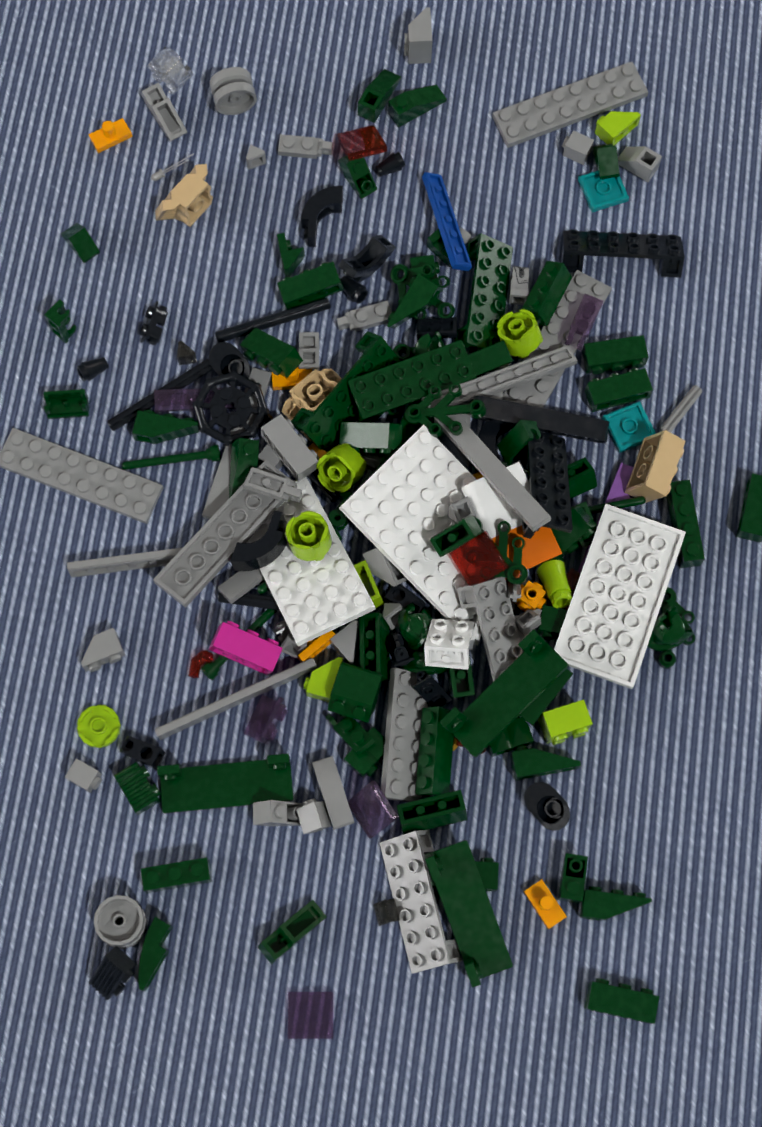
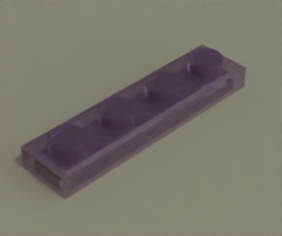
(180, 399)

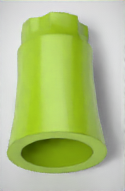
(555, 582)

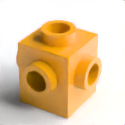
(527, 602)

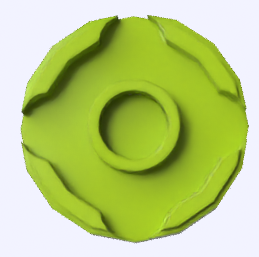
(98, 726)

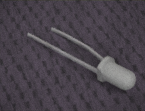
(159, 174)

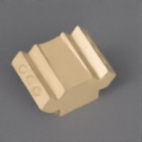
(188, 198)
(310, 392)

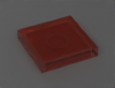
(479, 559)

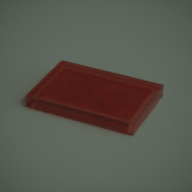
(362, 142)

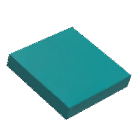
(602, 192)
(629, 426)

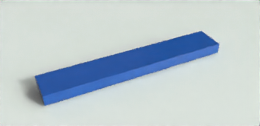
(446, 222)

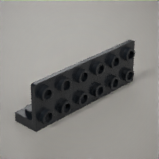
(628, 245)
(548, 480)

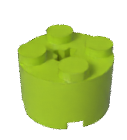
(520, 332)
(340, 468)
(309, 536)

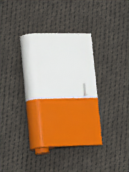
(493, 509)

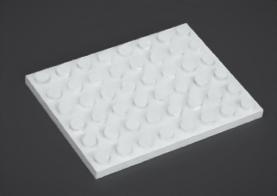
(408, 506)

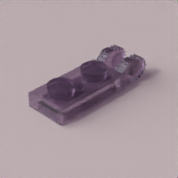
(584, 319)

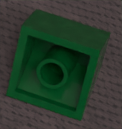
(355, 692)

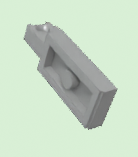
(303, 146)
(365, 317)
(272, 486)

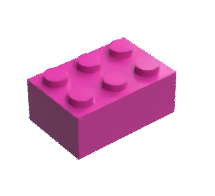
(246, 647)

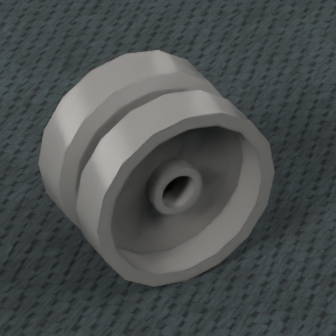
(233, 91)
(122, 935)

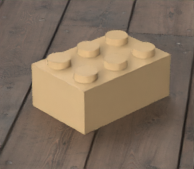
(655, 466)

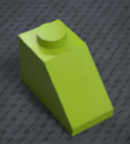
(616, 126)
(322, 680)

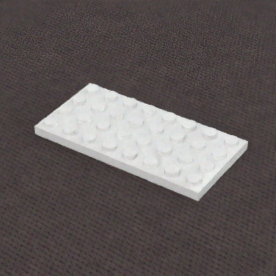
(314, 593)
(618, 595)

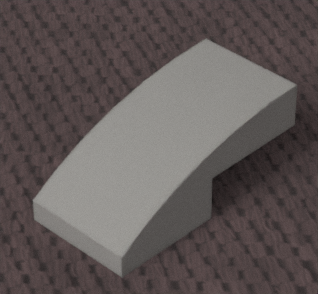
(309, 350)

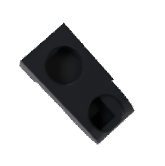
(404, 597)
(142, 752)

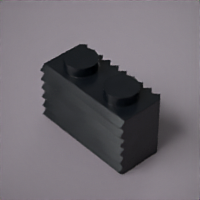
(112, 973)

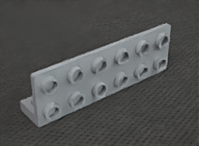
(495, 622)
(416, 902)

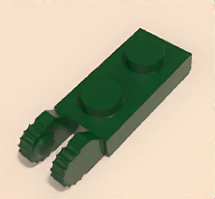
(351, 733)

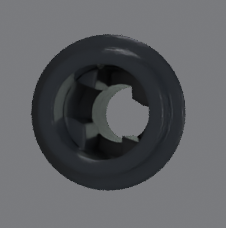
(391, 164)
(354, 290)
(90, 369)

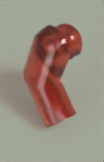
(198, 660)

